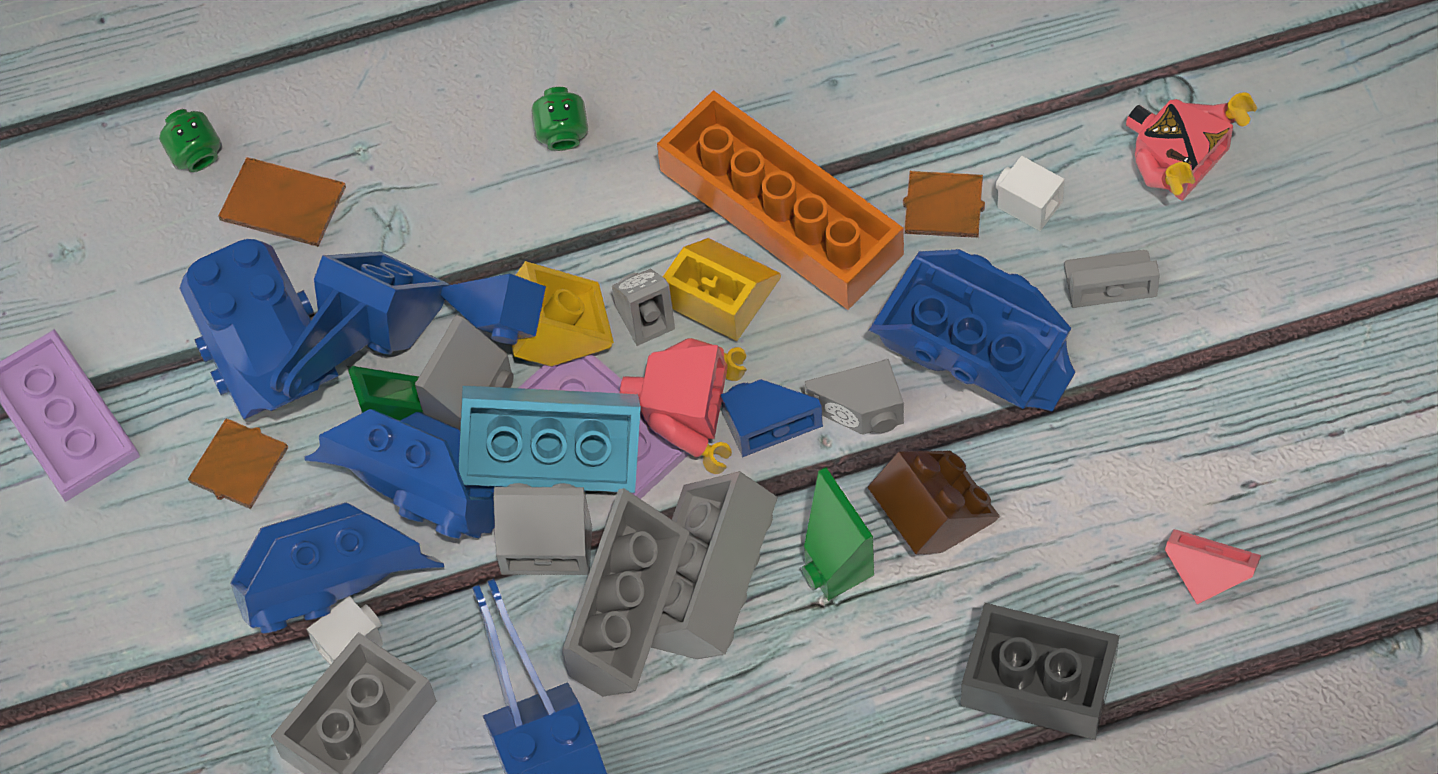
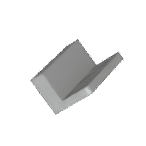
(1111, 278)

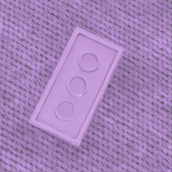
(588, 374)
(62, 416)

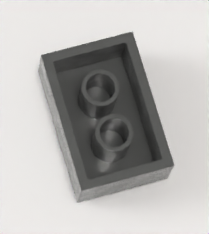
(1039, 670)

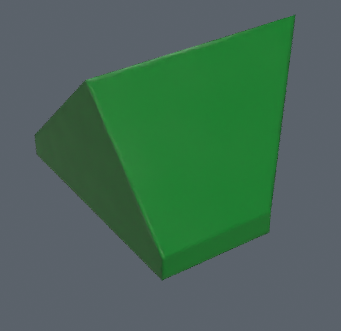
(385, 391)

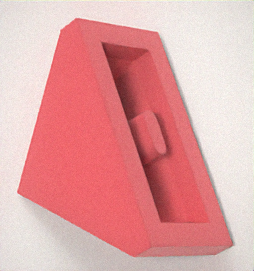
(1209, 565)

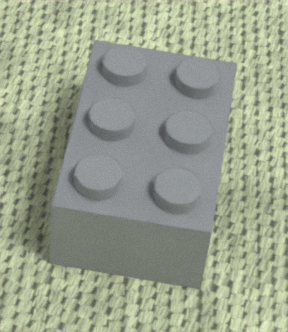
(355, 713)

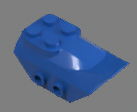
(247, 321)
(980, 326)
(413, 465)
(315, 561)

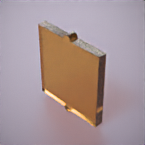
(943, 204)
(238, 463)

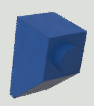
(768, 414)

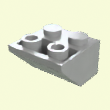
(542, 530)

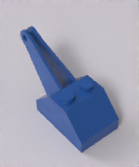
(359, 303)
(541, 731)

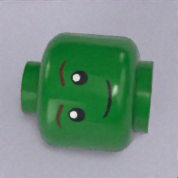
(559, 119)
(190, 140)

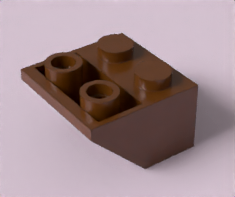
(932, 500)

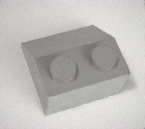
(460, 360)

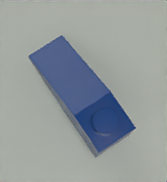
(499, 305)

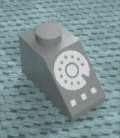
(644, 305)
(860, 398)

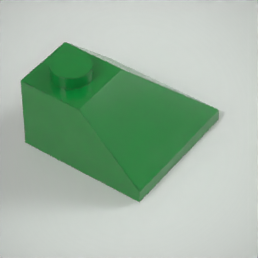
(836, 541)

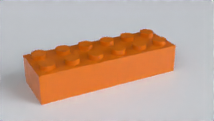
(781, 199)

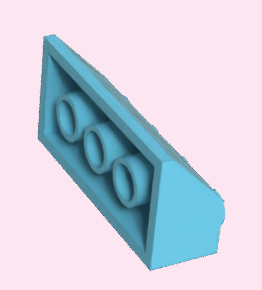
(549, 438)

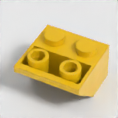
(719, 286)

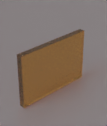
(282, 201)

